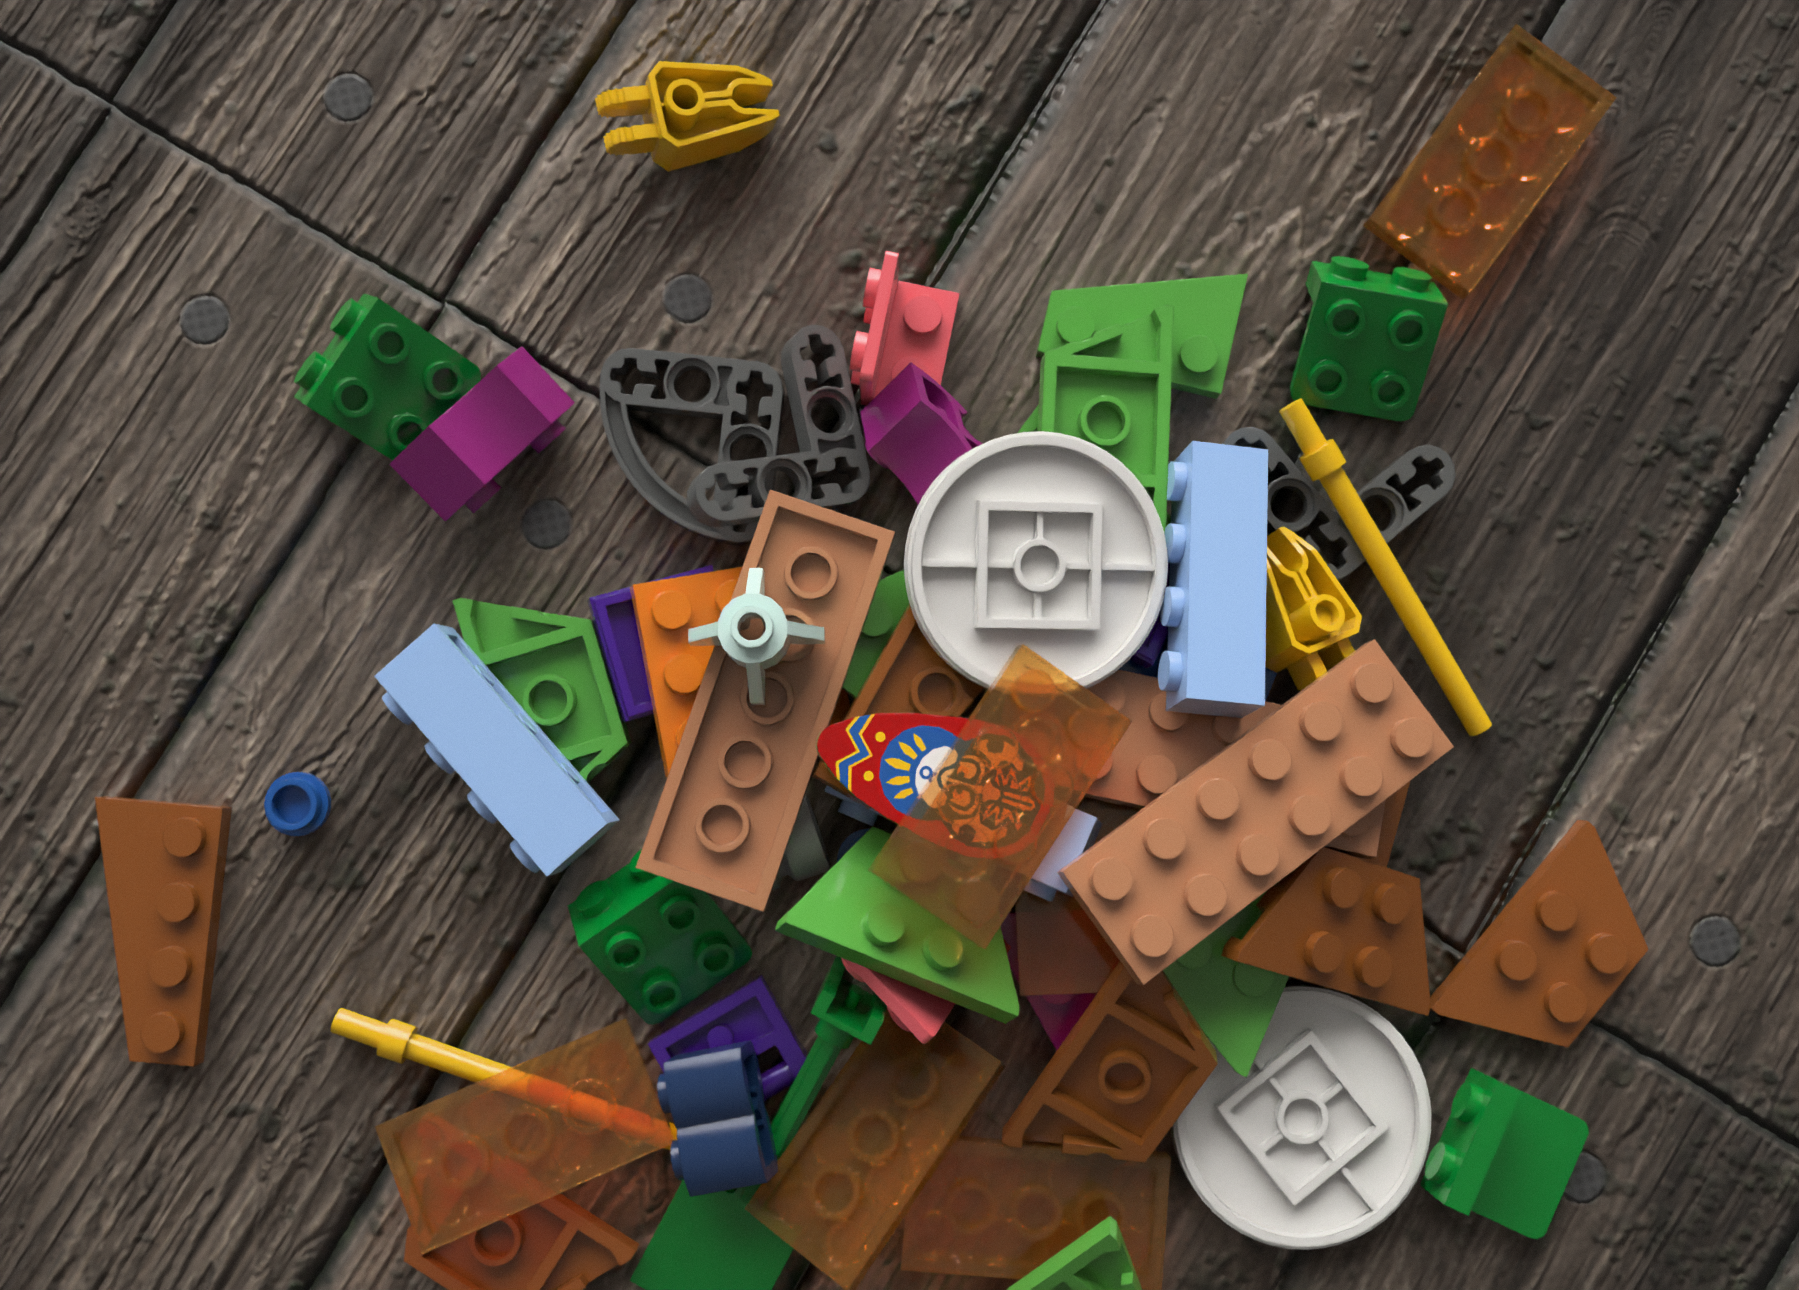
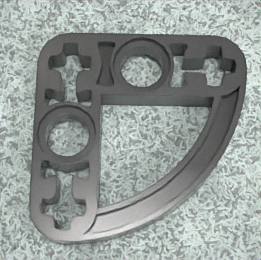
(721, 403)

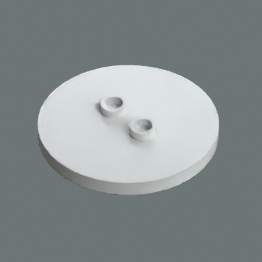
(1039, 550)
(1317, 1132)

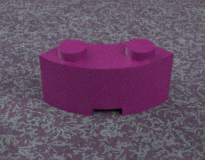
(915, 429)
(482, 434)

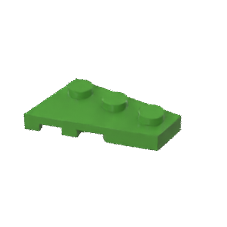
(1202, 327)

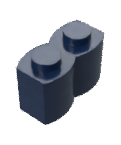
(718, 1119)

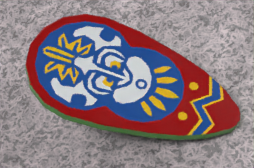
(887, 756)

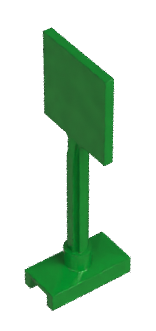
(711, 1236)

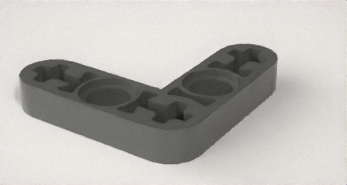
(817, 449)
(1332, 524)

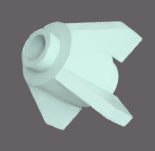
(764, 651)

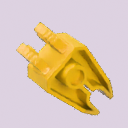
(689, 113)
(1305, 611)

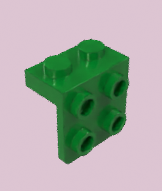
(1367, 339)
(383, 376)
(656, 939)
(1504, 1155)

